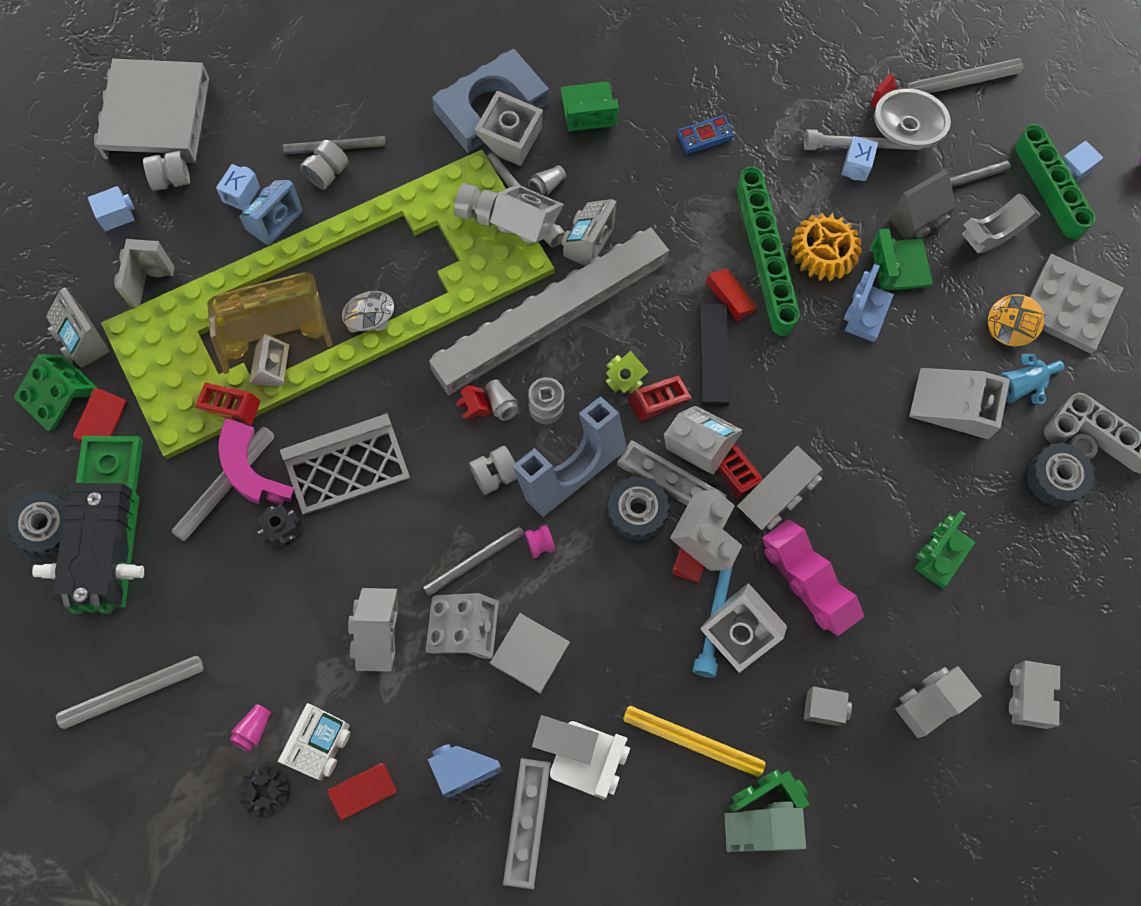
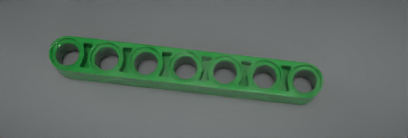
(767, 261)

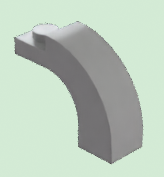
(1001, 225)

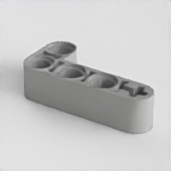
(1106, 437)

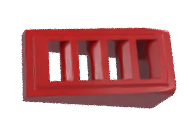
(645, 407)
(244, 408)
(739, 489)

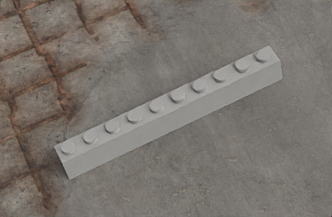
(548, 311)

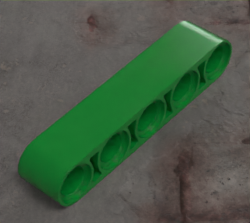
(1054, 182)

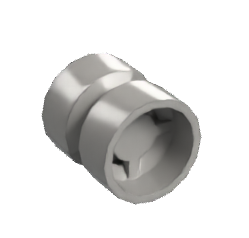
(324, 164)
(166, 170)
(474, 204)
(546, 400)
(502, 464)

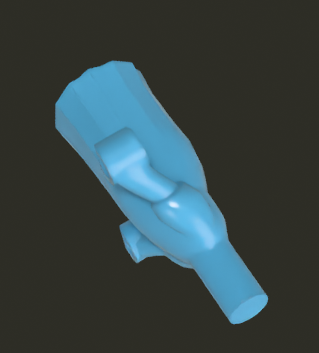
(1031, 378)

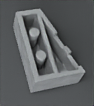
(781, 489)

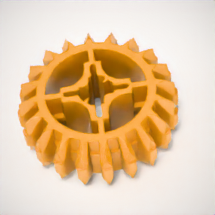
(823, 256)

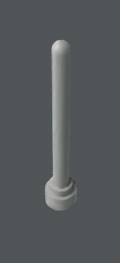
(815, 140)
(555, 233)

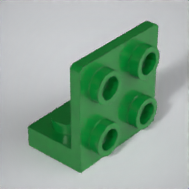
(589, 106)
(900, 262)
(51, 387)
(944, 552)

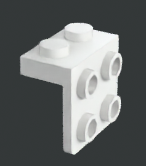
(599, 776)

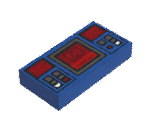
(705, 134)

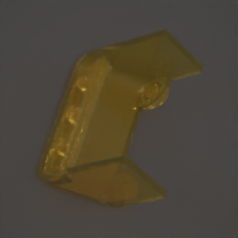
(265, 309)

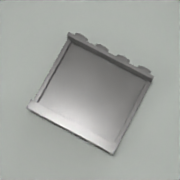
(152, 107)

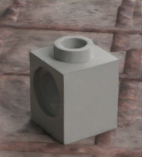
(827, 706)

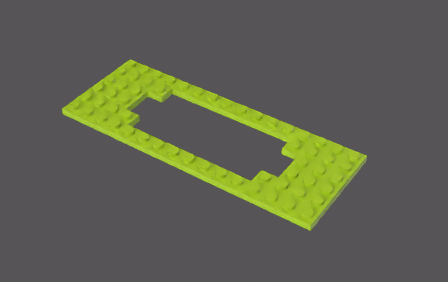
(170, 364)

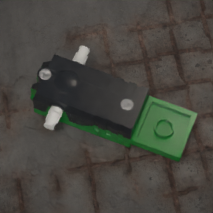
(98, 528)

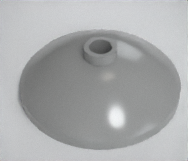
(912, 118)

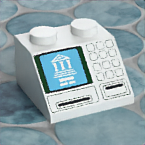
(315, 743)

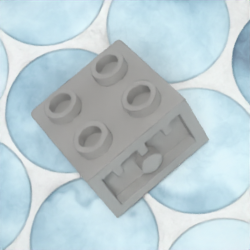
(137, 261)
(462, 624)

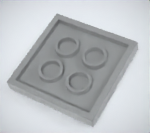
(1074, 302)

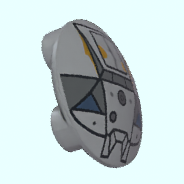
(368, 311)

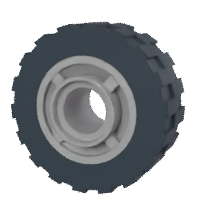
(1073, 466)
(638, 491)
(25, 521)

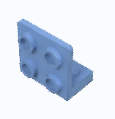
(867, 308)

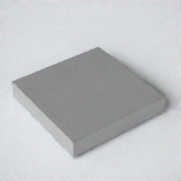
(529, 653)

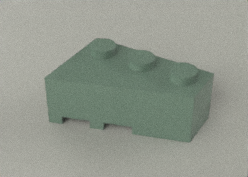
(770, 829)

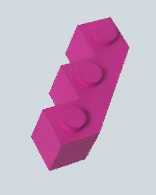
(812, 578)

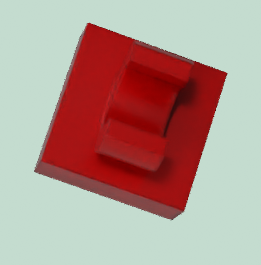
(476, 402)

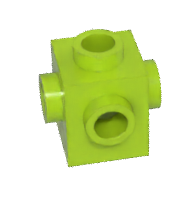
(633, 366)

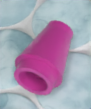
(250, 728)

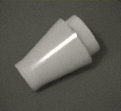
(547, 180)
(501, 401)

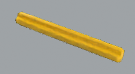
(694, 741)

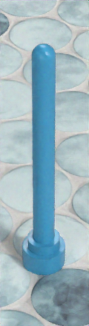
(706, 663)

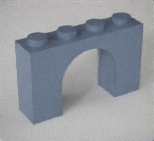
(505, 74)
(601, 444)

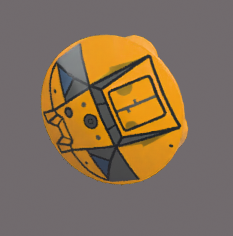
(1016, 320)

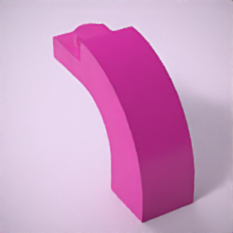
(233, 454)

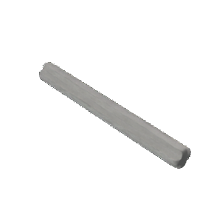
(968, 76)
(218, 489)
(129, 692)

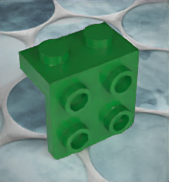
(784, 786)

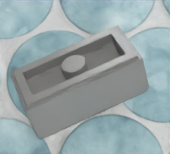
(269, 362)
(565, 740)

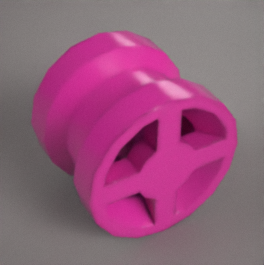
(539, 541)

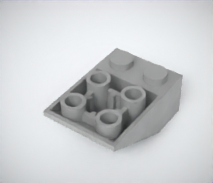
(960, 400)

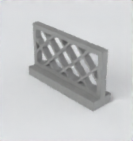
(338, 441)

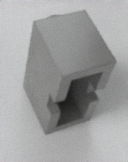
(1034, 694)

